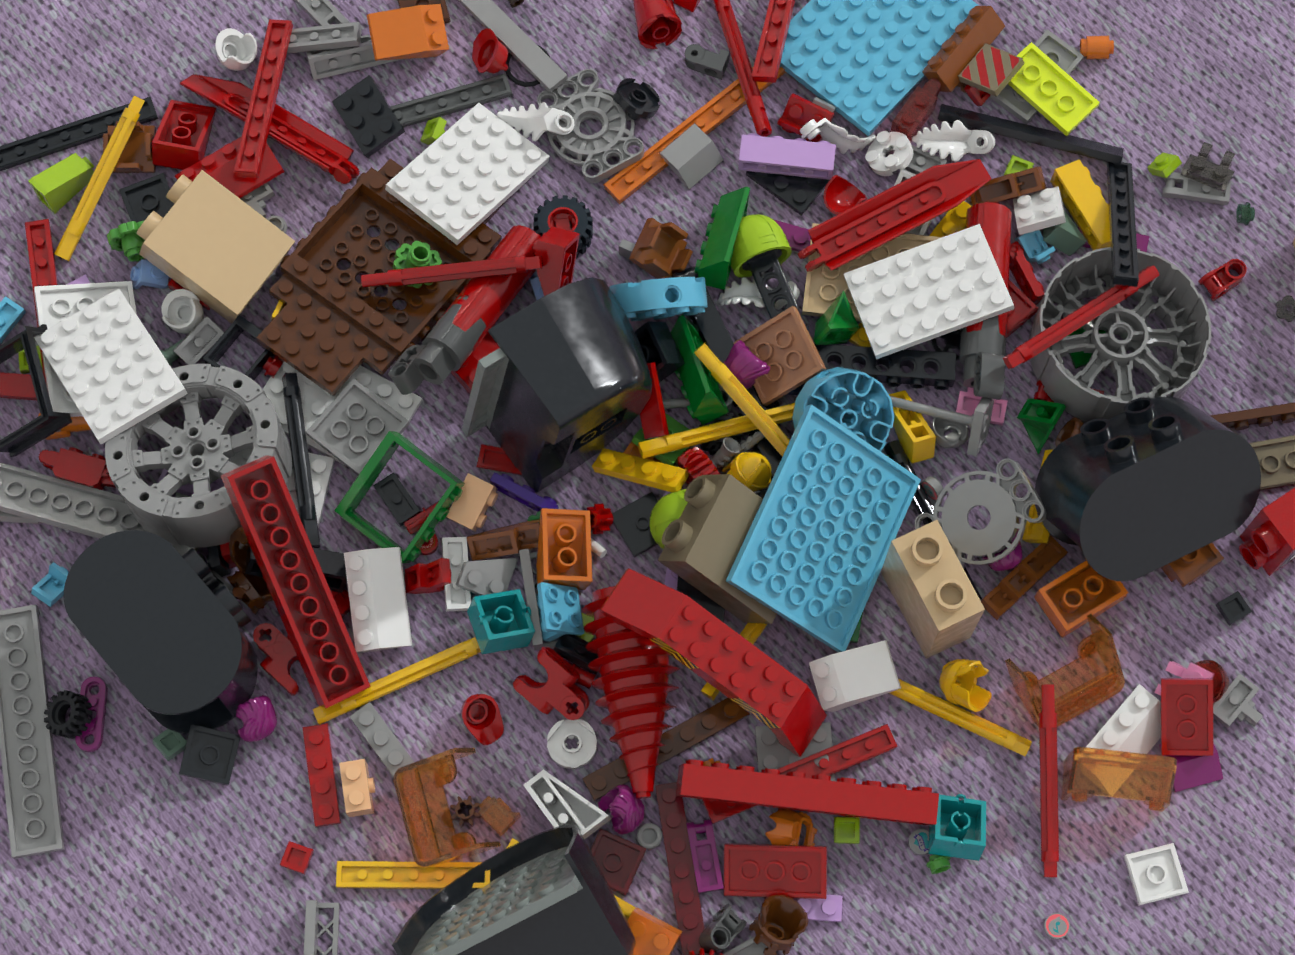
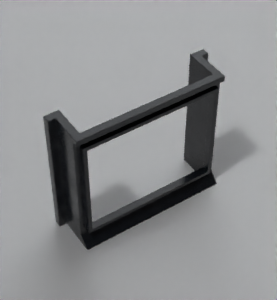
(48, 421)

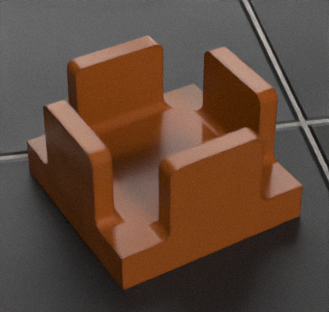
(137, 152)
(661, 249)
(1193, 565)

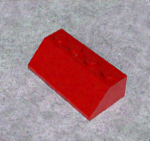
(221, 167)

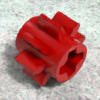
(600, 518)

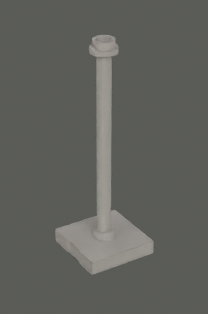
(978, 422)

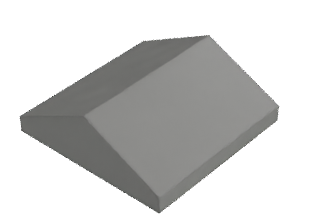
(691, 156)

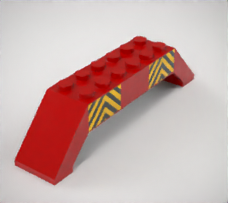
(718, 657)

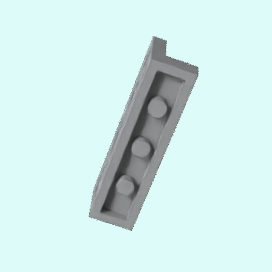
(343, 60)
(529, 584)
(311, 927)

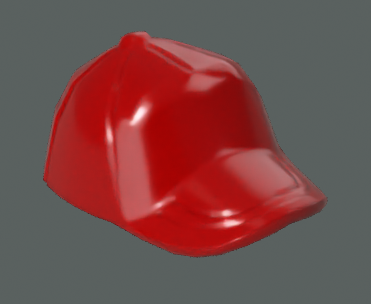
(482, 718)

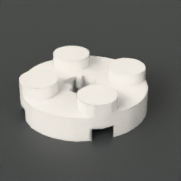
(885, 143)
(572, 757)

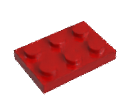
(1187, 716)

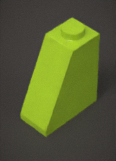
(62, 181)

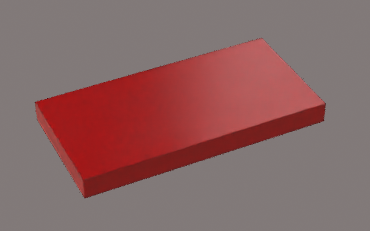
(775, 870)

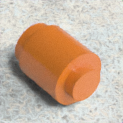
(1096, 47)

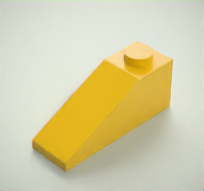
(913, 432)

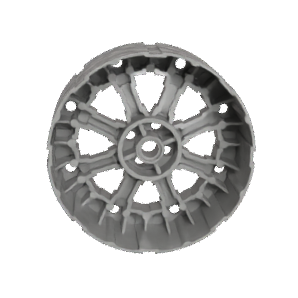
(1178, 307)
(180, 518)

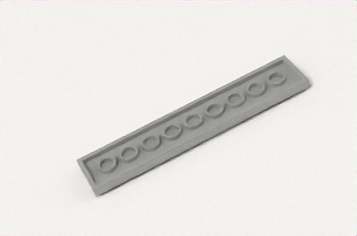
(66, 504)
(25, 740)

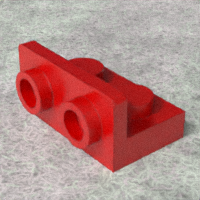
(800, 112)

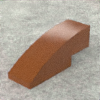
(1010, 186)

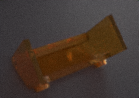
(1078, 684)
(1119, 776)
(427, 810)

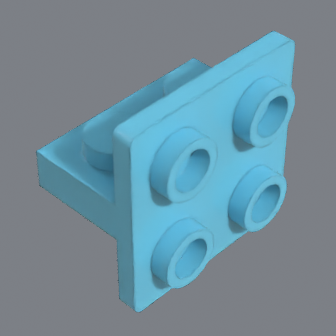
(559, 611)

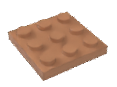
(787, 351)

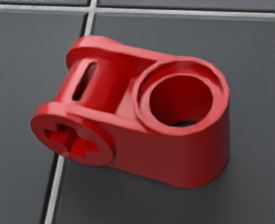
(1220, 281)

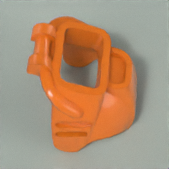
(789, 828)

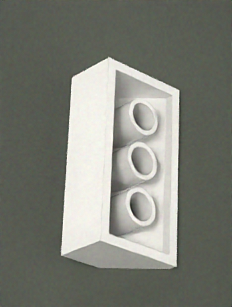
(377, 599)
(1133, 726)

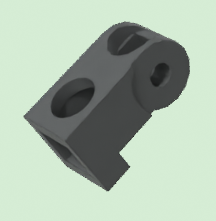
(706, 61)

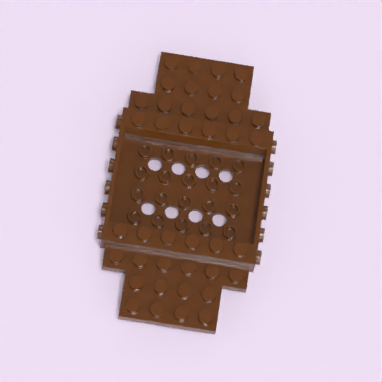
(334, 321)

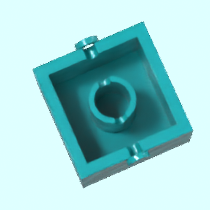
(501, 621)
(959, 828)

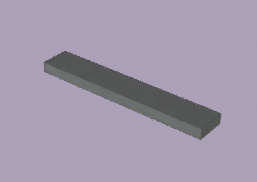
(452, 100)

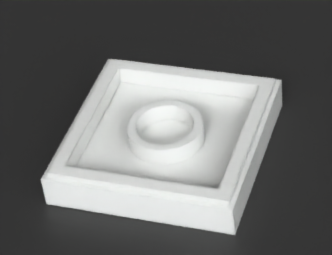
(1156, 874)

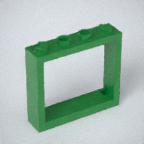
(368, 476)

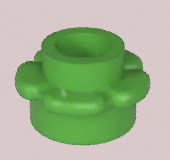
(938, 863)

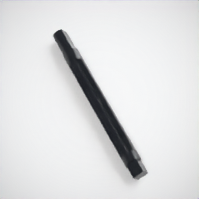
(300, 457)
(920, 498)

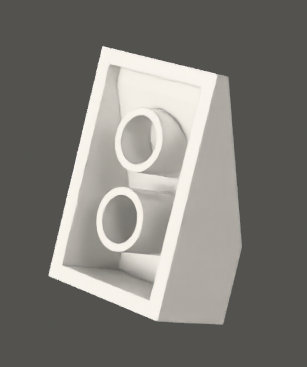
(854, 676)

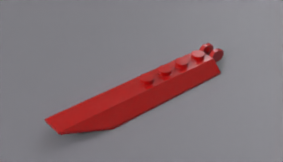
(285, 127)
(893, 213)

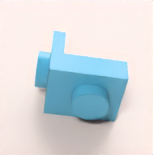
(1034, 247)
(51, 587)

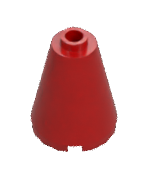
(656, 23)

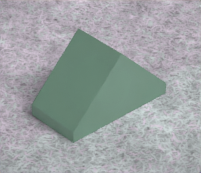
(1064, 236)

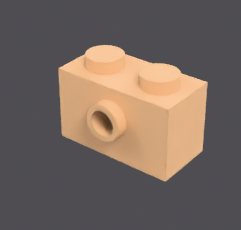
(473, 503)
(357, 787)

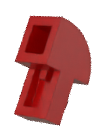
(428, 577)

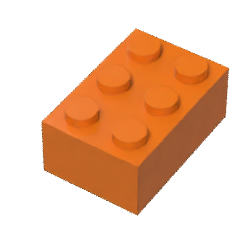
(1076, 595)
(652, 934)

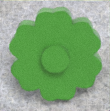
(126, 240)
(416, 256)

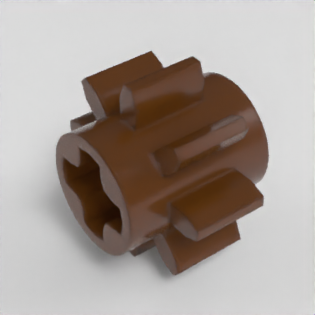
(473, 814)

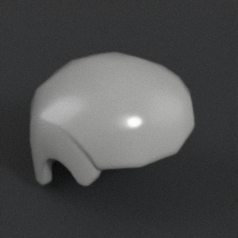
(952, 440)

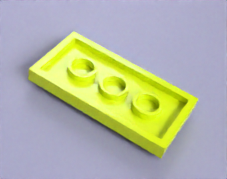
(1052, 90)

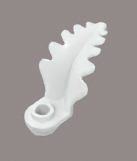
(537, 121)
(835, 135)
(954, 140)
(749, 293)

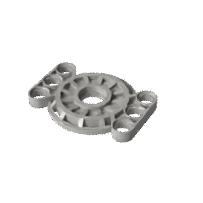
(595, 149)
(1002, 505)

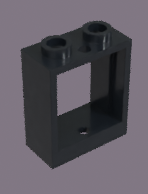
(239, 326)

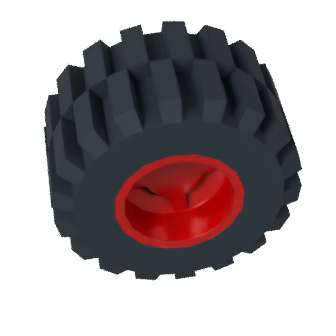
(567, 215)

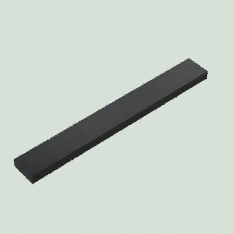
(1032, 134)
(67, 136)
(1122, 224)

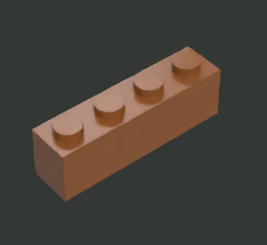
(969, 37)

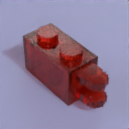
(917, 109)

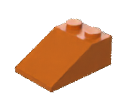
(408, 32)
(564, 548)

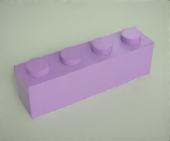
(787, 156)

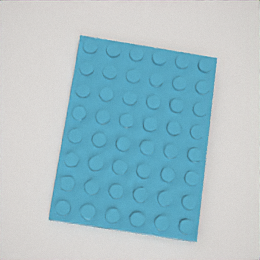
(867, 51)
(823, 529)

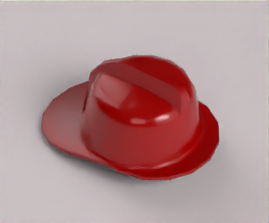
(489, 53)

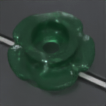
(1247, 213)

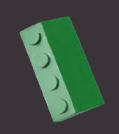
(721, 238)
(698, 383)

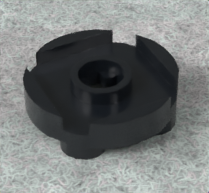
(628, 96)

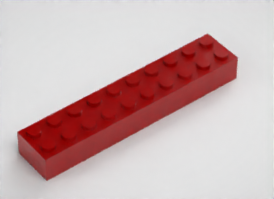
(295, 581)
(807, 794)

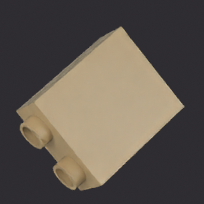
(213, 244)
(931, 589)

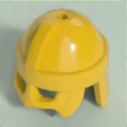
(751, 470)
(959, 684)

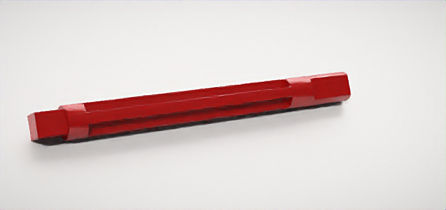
(743, 67)
(452, 271)
(1077, 319)
(1048, 781)

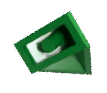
(836, 324)
(1040, 420)

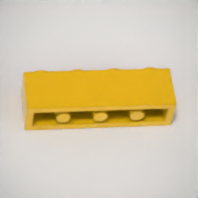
(1084, 202)

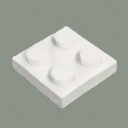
(1039, 210)

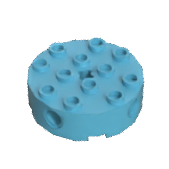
(662, 297)
(852, 393)

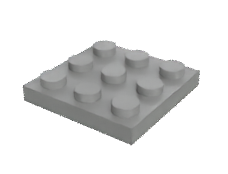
(355, 425)
(774, 755)

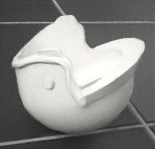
(235, 49)
(182, 311)

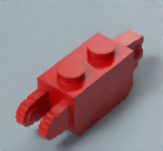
(77, 467)

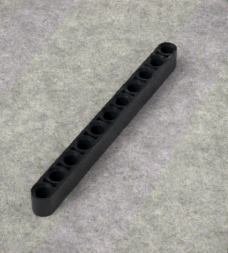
(720, 343)

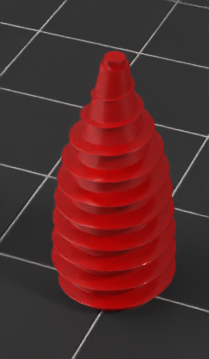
(635, 691)

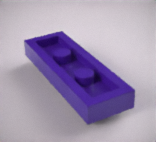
(522, 494)

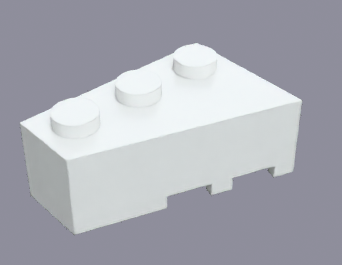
(565, 805)

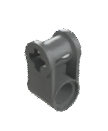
(724, 927)

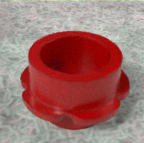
(272, 366)

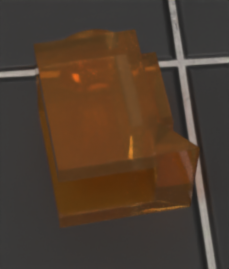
(498, 814)

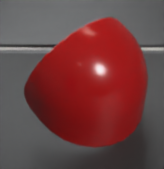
(838, 192)

